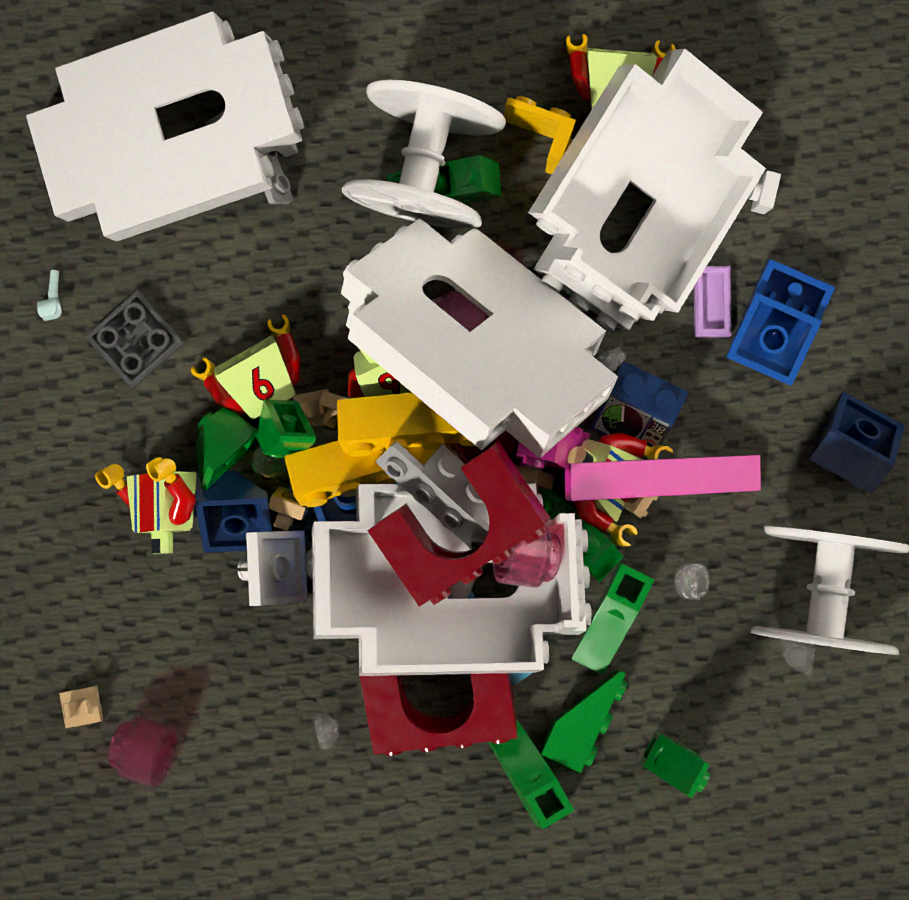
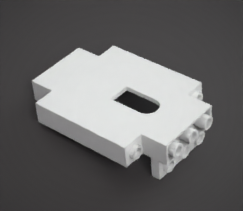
(108, 147)
(681, 147)
(514, 372)
(365, 599)

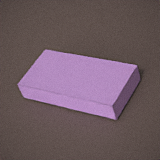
(713, 303)

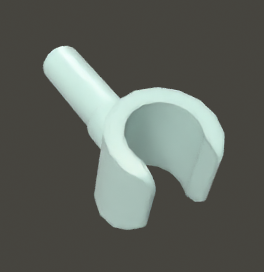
(51, 308)

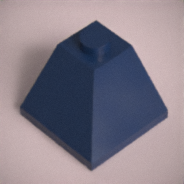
(230, 511)

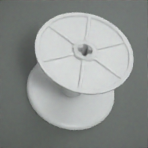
(434, 114)
(831, 589)

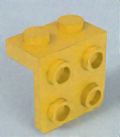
(550, 123)

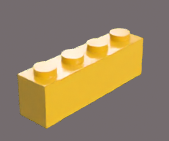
(381, 420)
(329, 472)

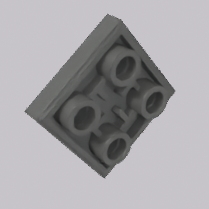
(135, 339)

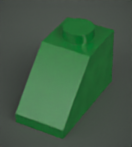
(283, 428)
(221, 444)

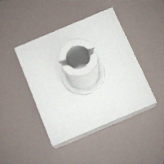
(275, 568)

